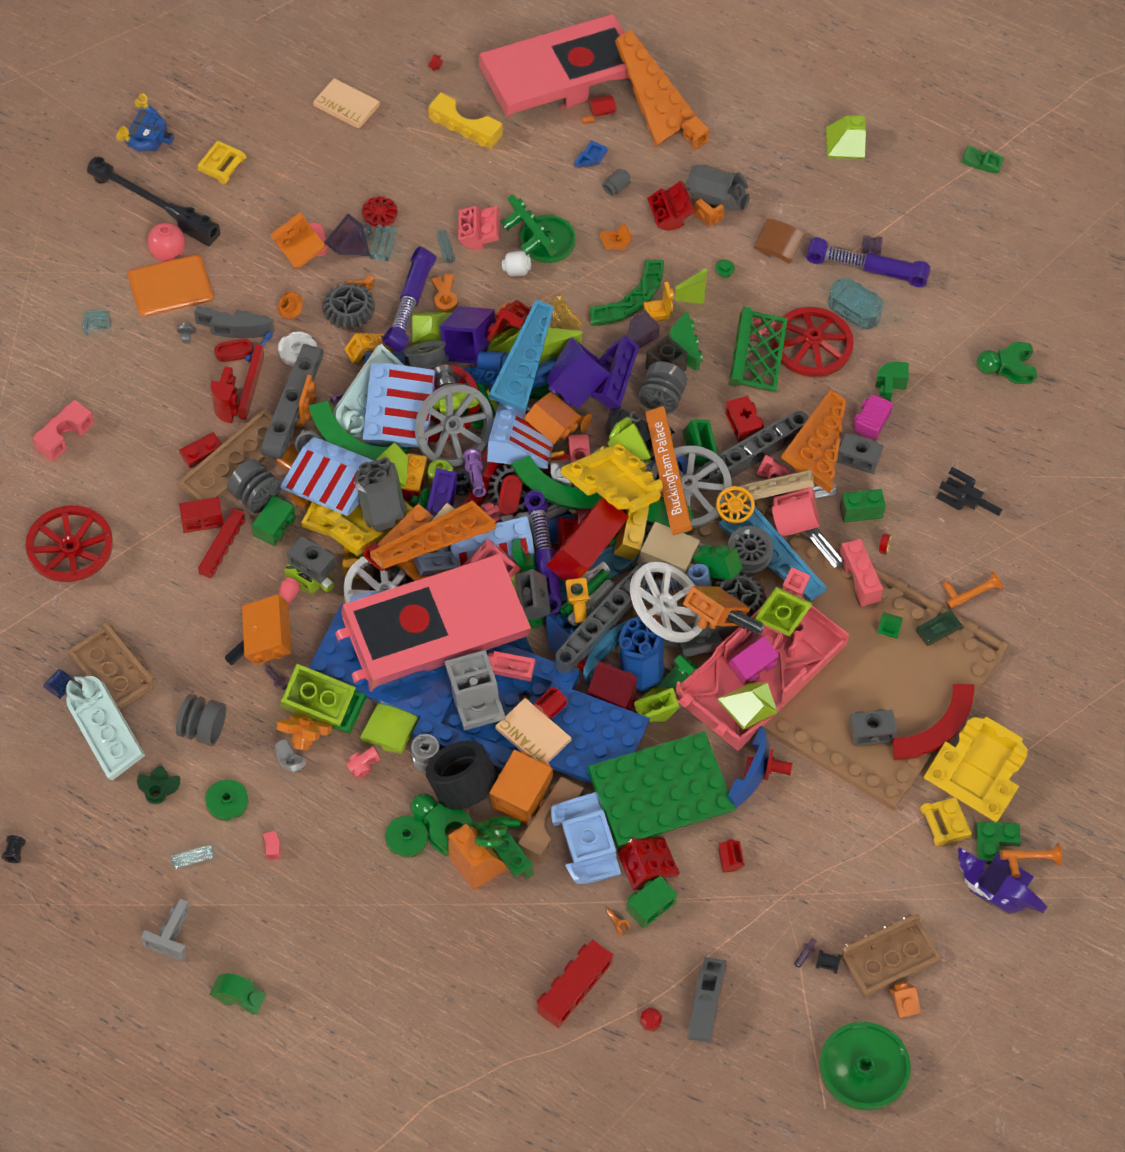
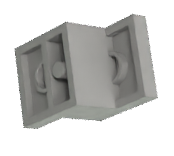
(474, 690)

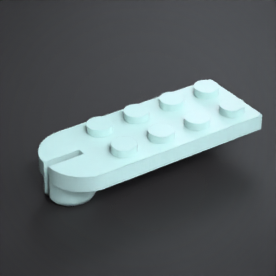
(352, 407)
(103, 725)

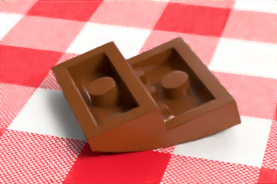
(779, 240)

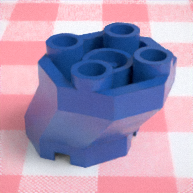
(642, 654)

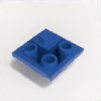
(559, 631)

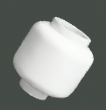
(516, 263)

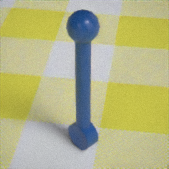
(268, 336)

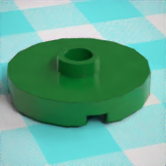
(226, 809)
(410, 845)

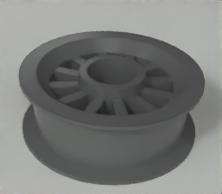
(427, 354)
(756, 539)

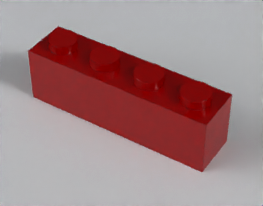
(575, 983)

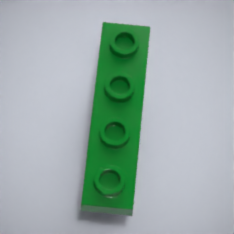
(520, 215)

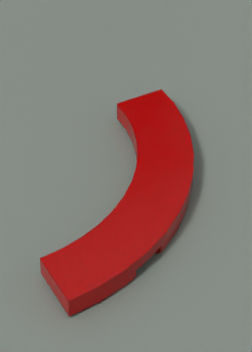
(942, 731)

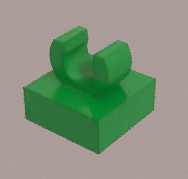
(890, 625)

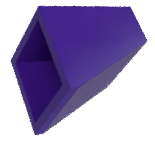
(467, 333)
(576, 374)

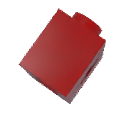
(743, 417)

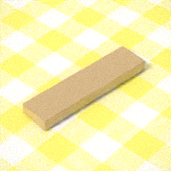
(778, 485)

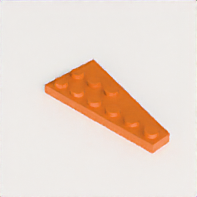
(656, 95)
(819, 441)

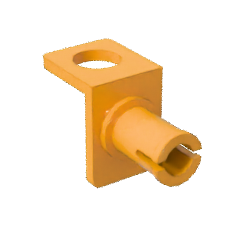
(578, 601)

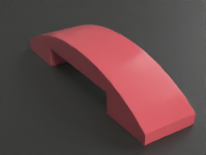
(795, 584)

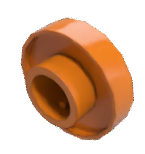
(290, 305)

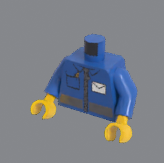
(147, 129)

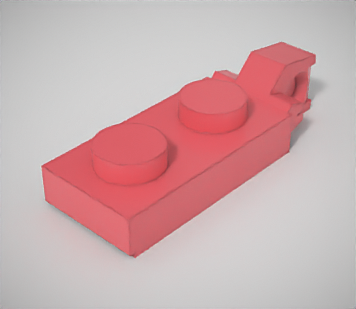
(512, 665)

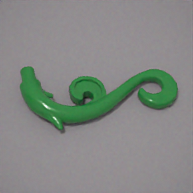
(493, 828)

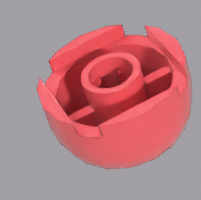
(166, 241)

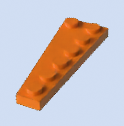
(443, 531)

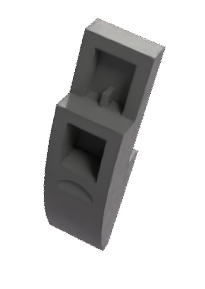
(239, 325)
(707, 999)

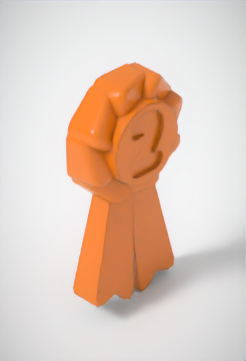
(444, 299)

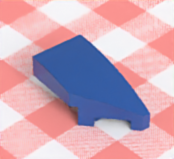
(592, 155)

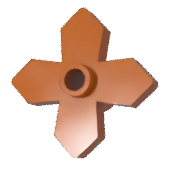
(303, 730)

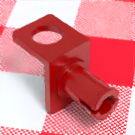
(773, 766)

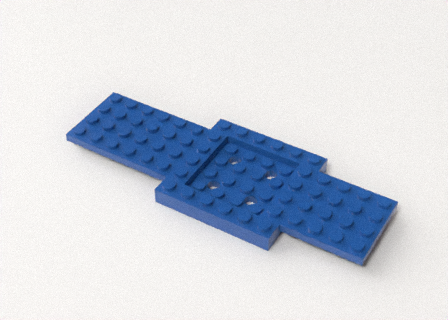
(595, 726)

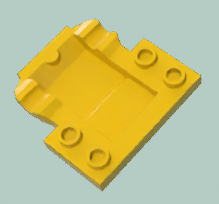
(616, 477)
(351, 529)
(980, 766)

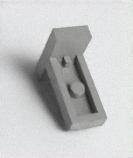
(166, 942)

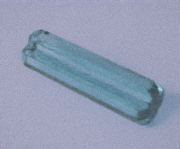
(445, 246)
(192, 856)

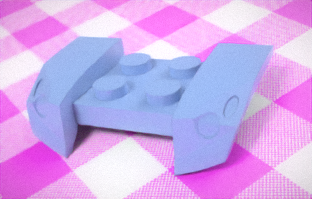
(587, 839)

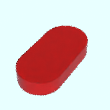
(233, 350)
(510, 495)

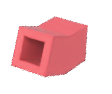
(272, 845)

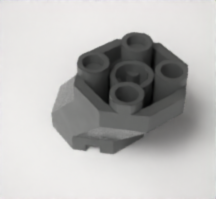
(718, 187)
(380, 494)

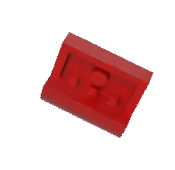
(671, 206)
(225, 396)

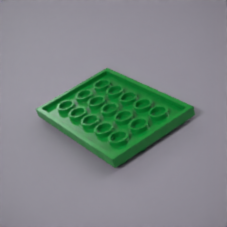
(660, 788)

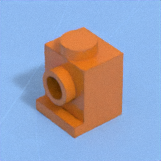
(695, 132)

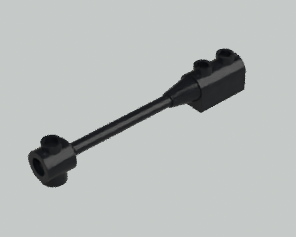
(188, 219)

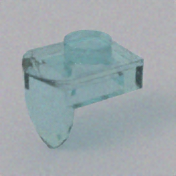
(96, 319)

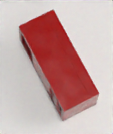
(587, 541)

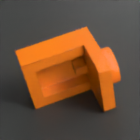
(708, 214)
(616, 239)
(905, 999)

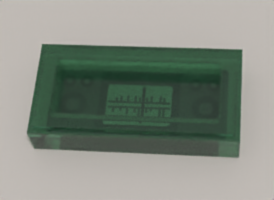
(939, 627)

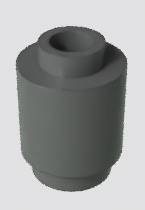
(616, 182)

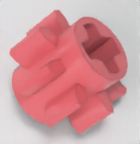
(492, 511)

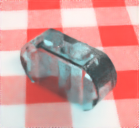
(855, 303)

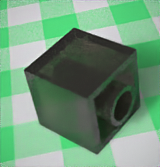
(667, 351)

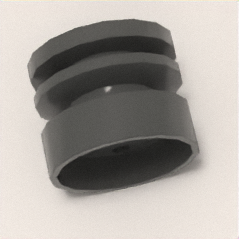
(663, 386)
(253, 485)
(201, 719)

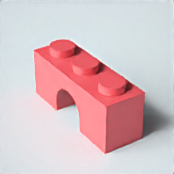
(72, 418)
(856, 560)

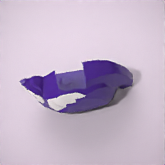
(997, 885)

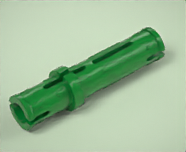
(592, 585)

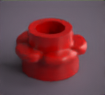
(435, 62)

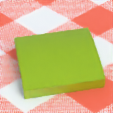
(389, 728)

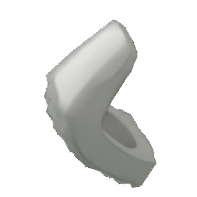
(288, 758)

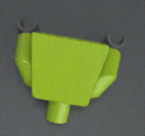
(628, 435)

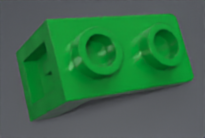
(679, 673)

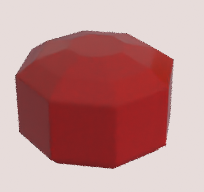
(651, 1019)

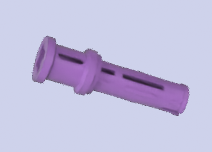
(474, 468)

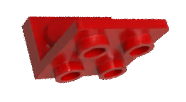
(513, 313)
(647, 860)

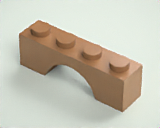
(535, 840)

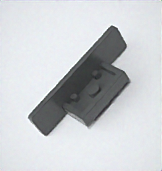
(704, 642)

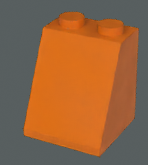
(521, 786)
(473, 861)

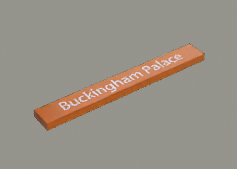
(668, 471)

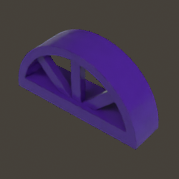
(619, 362)
(442, 491)

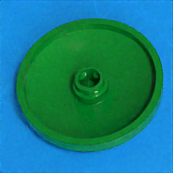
(865, 1066)

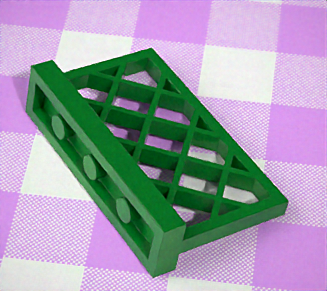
(741, 346)

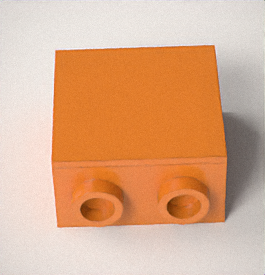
(553, 418)

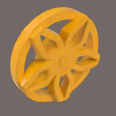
(735, 505)

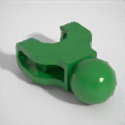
(1008, 363)
(438, 820)

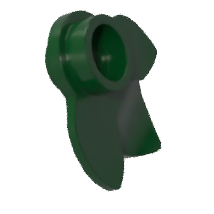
(159, 783)

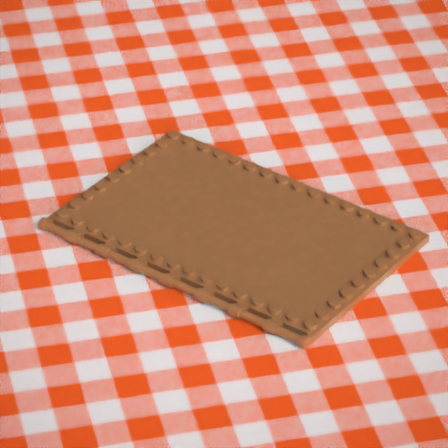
(866, 674)

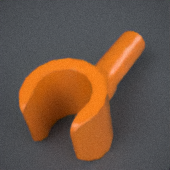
(367, 282)
(618, 922)

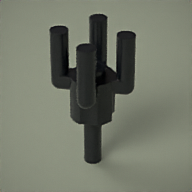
(965, 494)

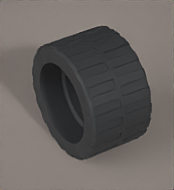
(461, 774)

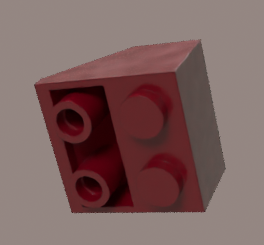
(613, 685)

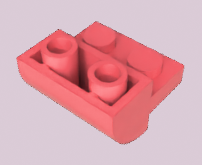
(478, 226)
(795, 512)

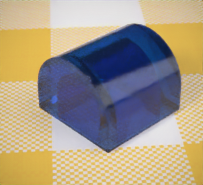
(57, 683)

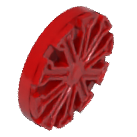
(380, 211)

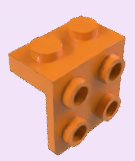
(298, 241)
(307, 398)

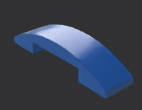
(742, 789)

